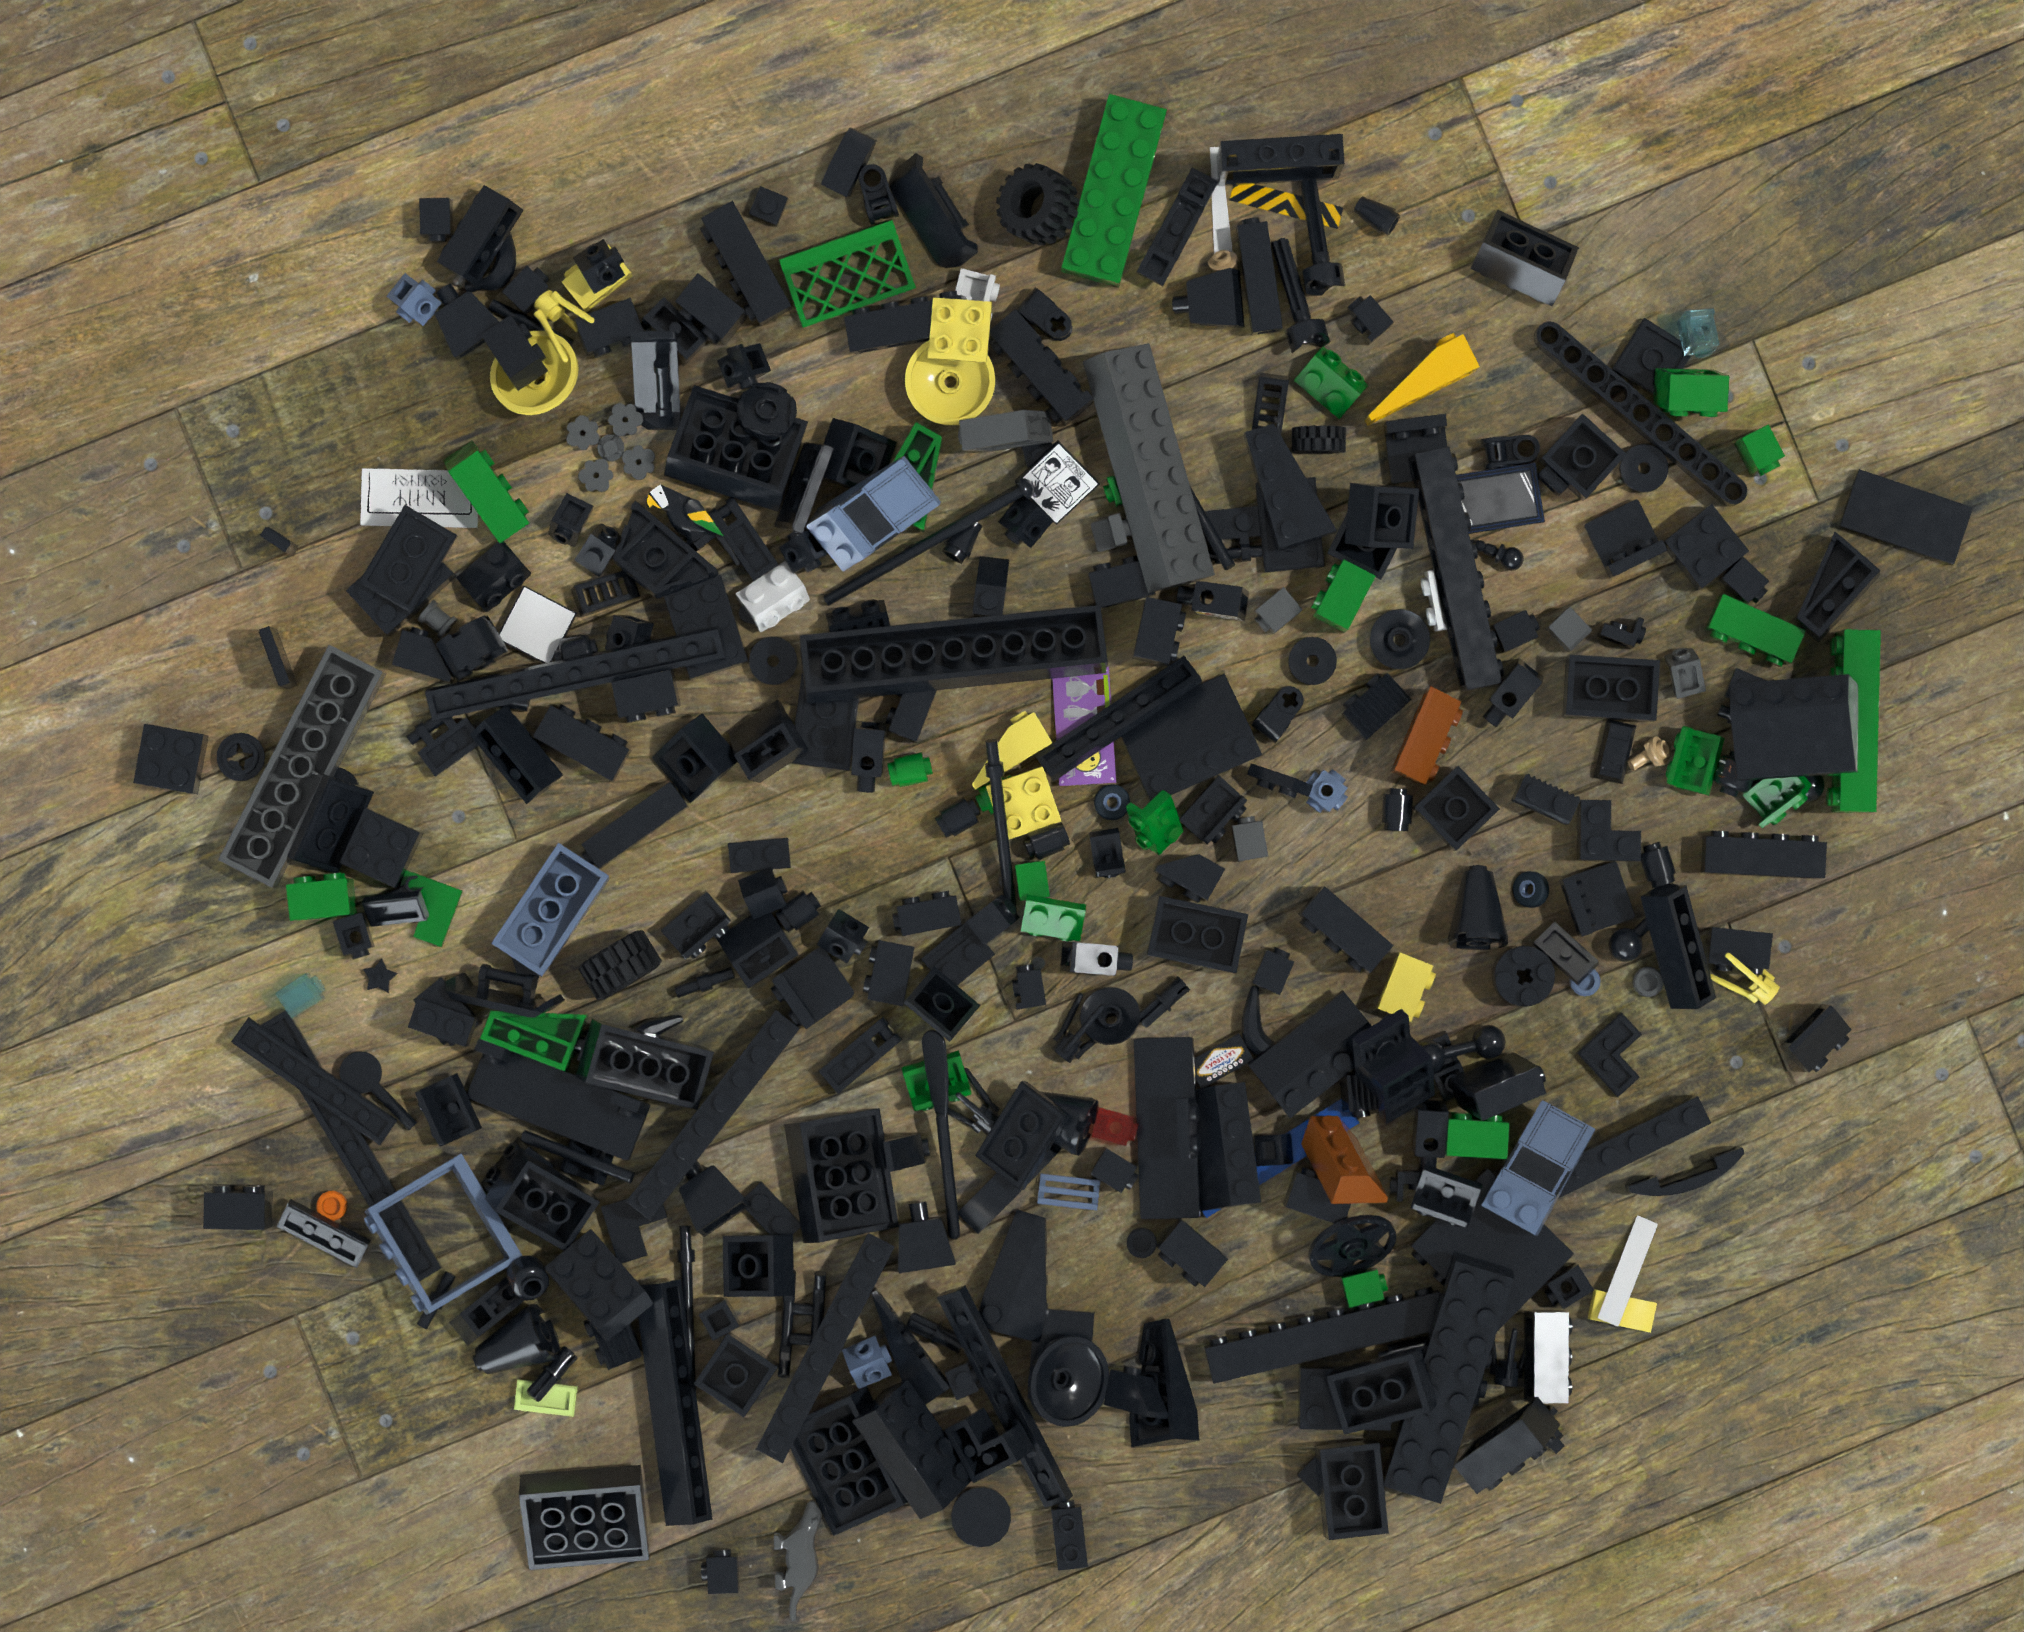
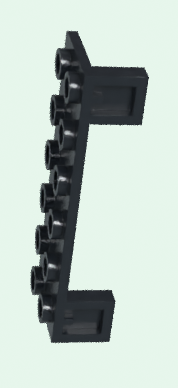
(557, 1101)

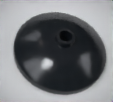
(1081, 1381)

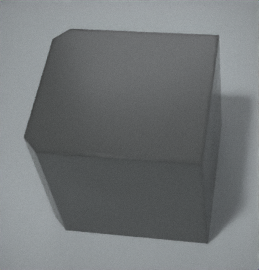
(1569, 629)

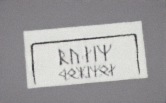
(425, 491)

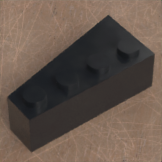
(1039, 368)
(1286, 494)

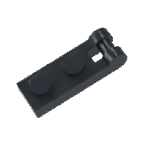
(743, 539)
(859, 1056)

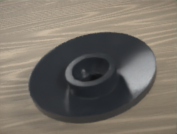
(1411, 628)
(1117, 1004)

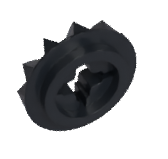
(229, 748)

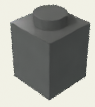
(1277, 611)
(1249, 839)

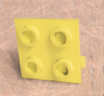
(960, 330)
(1028, 802)

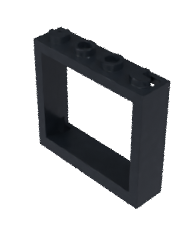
(1280, 159)

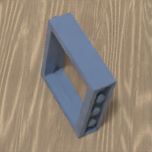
(487, 1214)

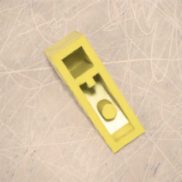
(1018, 744)

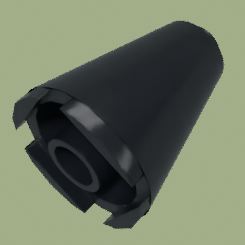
(1478, 912)
(1083, 1112)
(518, 1343)

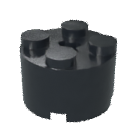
(472, 647)
(1539, 971)

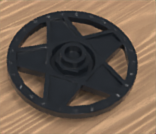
(1352, 1244)

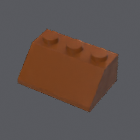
(1427, 736)
(1341, 1162)

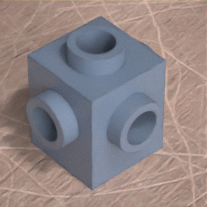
(414, 299)
(1318, 800)
(867, 1361)

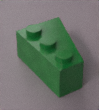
(922, 451)
(487, 491)
(546, 1038)

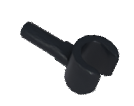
(405, 888)

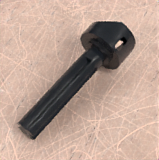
(1322, 273)
(1305, 329)

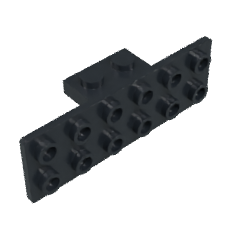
(1167, 1128)

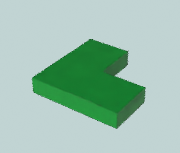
(441, 904)

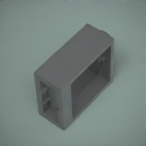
(1005, 431)

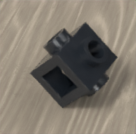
(600, 265)
(743, 365)
(1025, 522)
(803, 552)
(627, 631)
(844, 936)

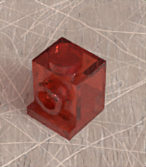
(1106, 1118)

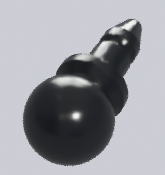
(1510, 558)

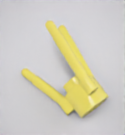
(550, 306)
(1761, 986)

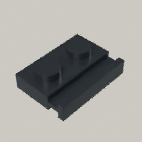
(959, 954)

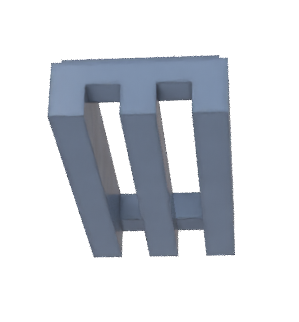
(1065, 1203)

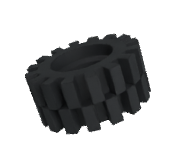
(1319, 439)

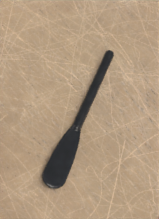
(938, 1081)

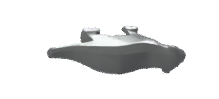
(800, 1556)

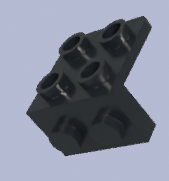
(812, 988)

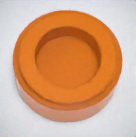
(332, 1205)

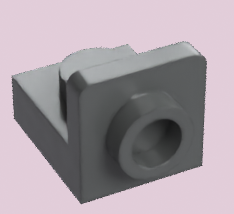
(1685, 672)

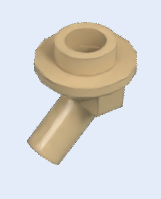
(1222, 260)
(1655, 751)

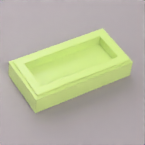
(558, 1400)

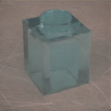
(301, 995)

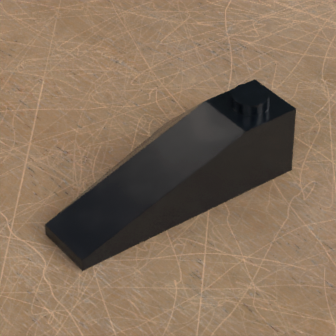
(1017, 1287)
(910, 1357)
(1163, 1362)

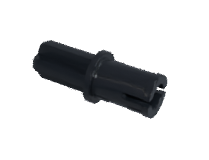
(1163, 1001)
(934, 1332)
(551, 1374)

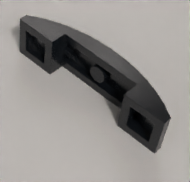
(1177, 227)
(1722, 1163)
(995, 1197)

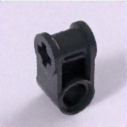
(877, 196)
(1042, 311)
(1507, 451)
(1274, 717)

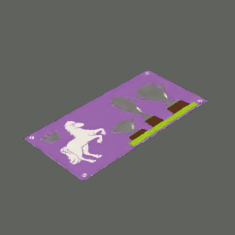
(1075, 703)

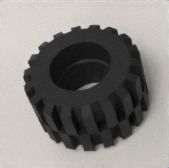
(1019, 196)
(620, 965)

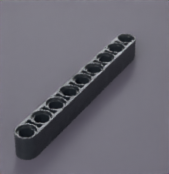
(1625, 411)

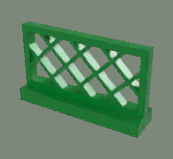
(837, 248)

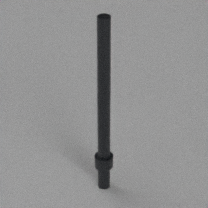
(995, 771)
(685, 1257)

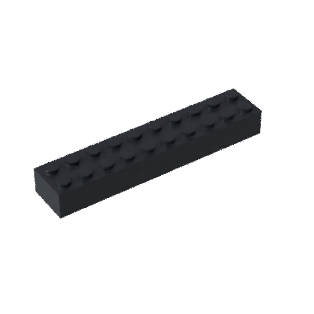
(953, 654)

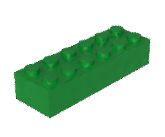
(1114, 190)
(1859, 656)

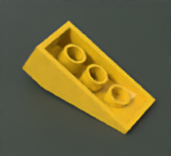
(1442, 367)

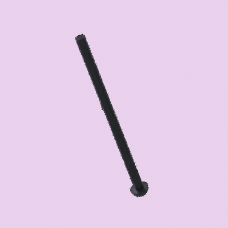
(1023, 488)

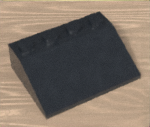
(724, 458)
(1795, 727)
(1191, 739)
(841, 1176)
(842, 1467)
(584, 1517)

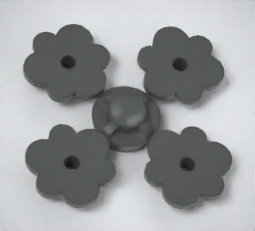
(610, 447)

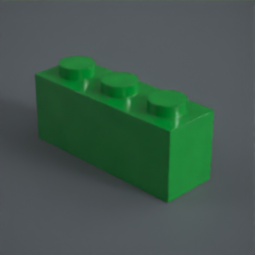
(1754, 630)

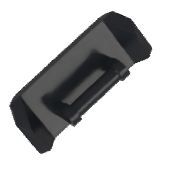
(932, 214)
(656, 379)
(462, 990)

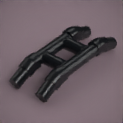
(789, 1309)

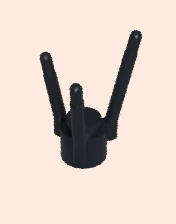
(1069, 1045)
(984, 1116)
(1507, 1371)

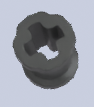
(437, 619)

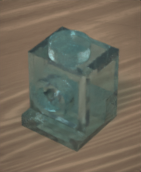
(1689, 330)

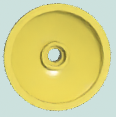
(547, 395)
(948, 405)

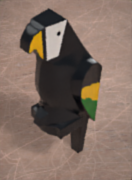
(688, 519)

